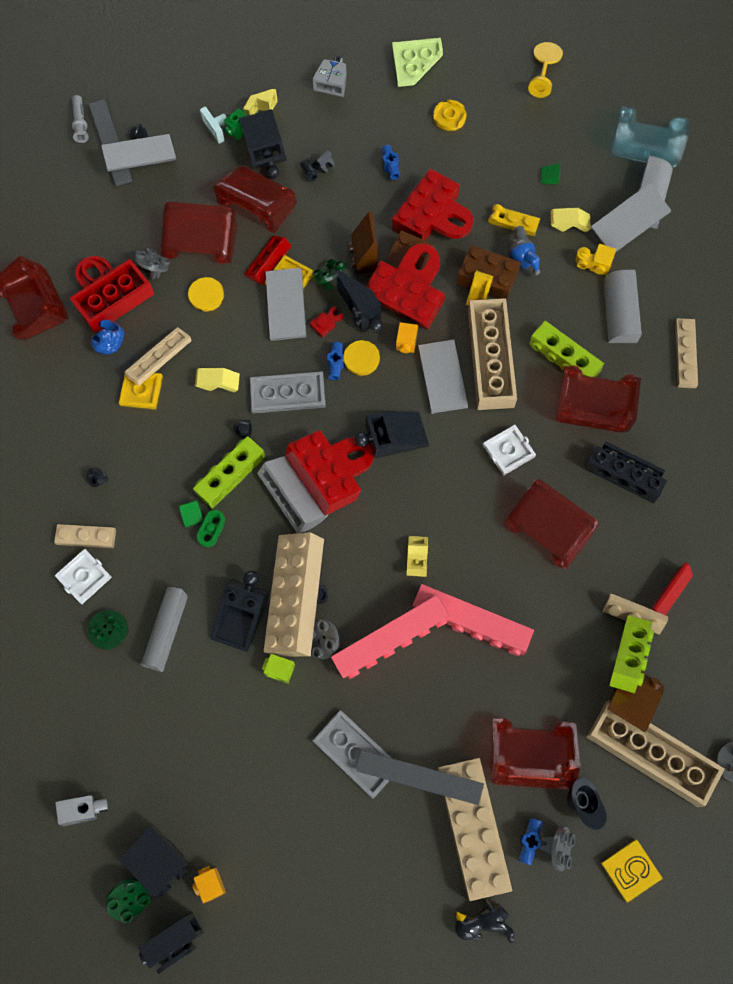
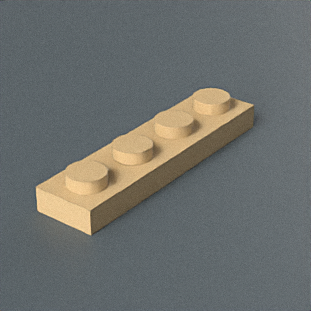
(686, 353)
(157, 356)

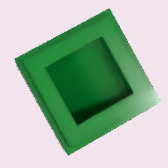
(550, 174)
(191, 514)

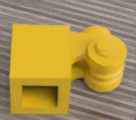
(598, 262)

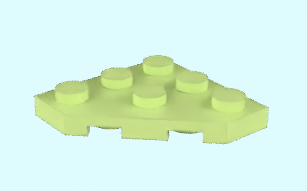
(415, 58)

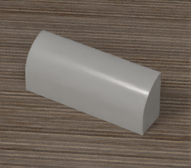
(138, 152)
(659, 174)
(622, 307)
(291, 494)
(164, 629)

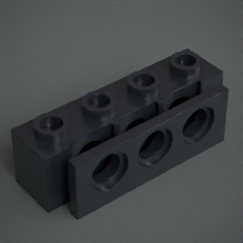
(627, 474)

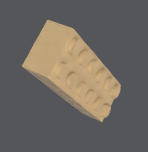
(492, 354)
(294, 595)
(658, 756)
(476, 837)

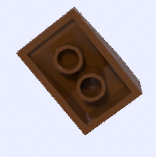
(402, 245)
(364, 246)
(640, 706)

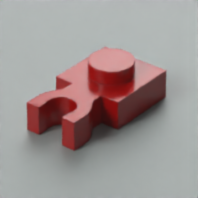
(325, 323)

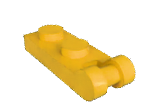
(513, 219)

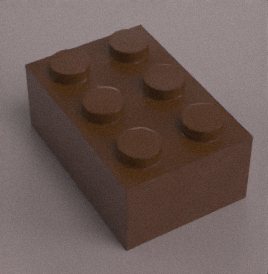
(501, 267)

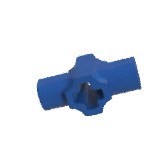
(390, 162)
(335, 367)
(533, 829)

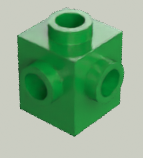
(233, 125)

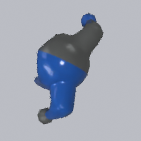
(524, 251)

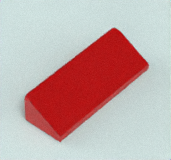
(268, 259)
(673, 589)

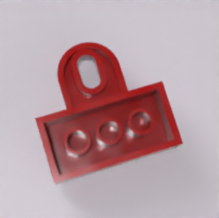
(431, 207)
(409, 289)
(111, 293)
(328, 470)

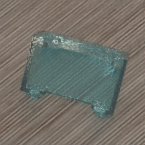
(642, 140)

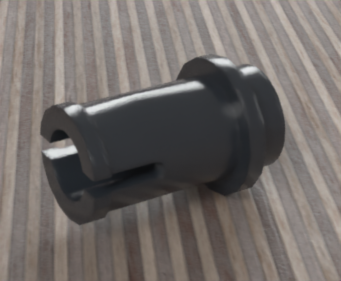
(311, 173)

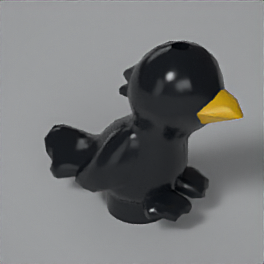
(489, 919)

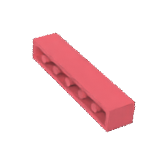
(480, 622)
(392, 635)

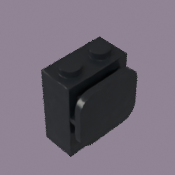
(155, 862)
(171, 944)

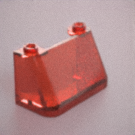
(256, 194)
(199, 230)
(31, 298)
(598, 401)
(552, 522)
(534, 756)

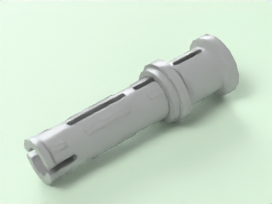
(79, 124)

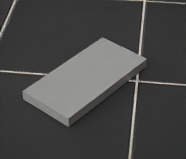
(631, 218)
(286, 304)
(442, 376)
(287, 392)
(343, 744)

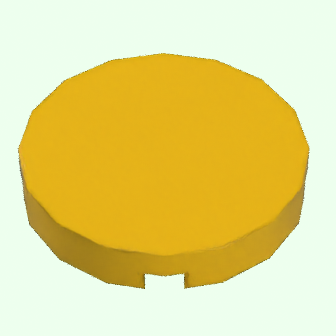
(449, 115)
(206, 294)
(361, 357)

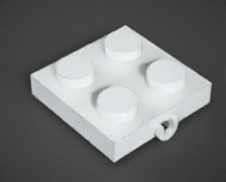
(509, 449)
(83, 576)

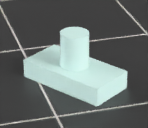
(213, 124)

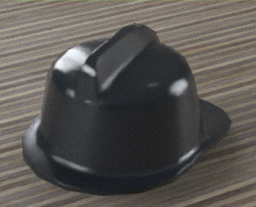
(585, 802)

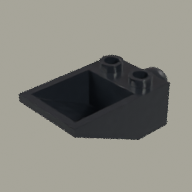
(263, 140)
(361, 303)
(396, 433)
(238, 616)

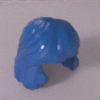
(108, 340)

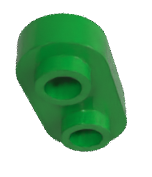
(208, 528)

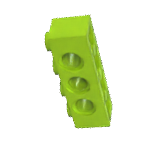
(562, 344)
(228, 482)
(631, 654)

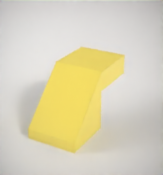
(261, 101)
(569, 217)
(217, 377)
(417, 556)

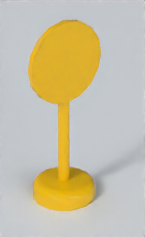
(548, 54)

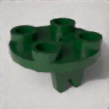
(328, 272)
(100, 636)
(119, 907)

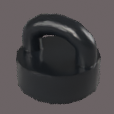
(138, 132)
(245, 428)
(96, 477)
(322, 594)

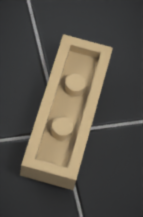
(85, 536)
(622, 608)

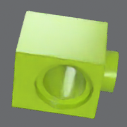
(278, 668)

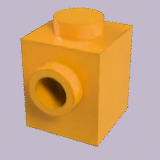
(406, 338)
(208, 884)

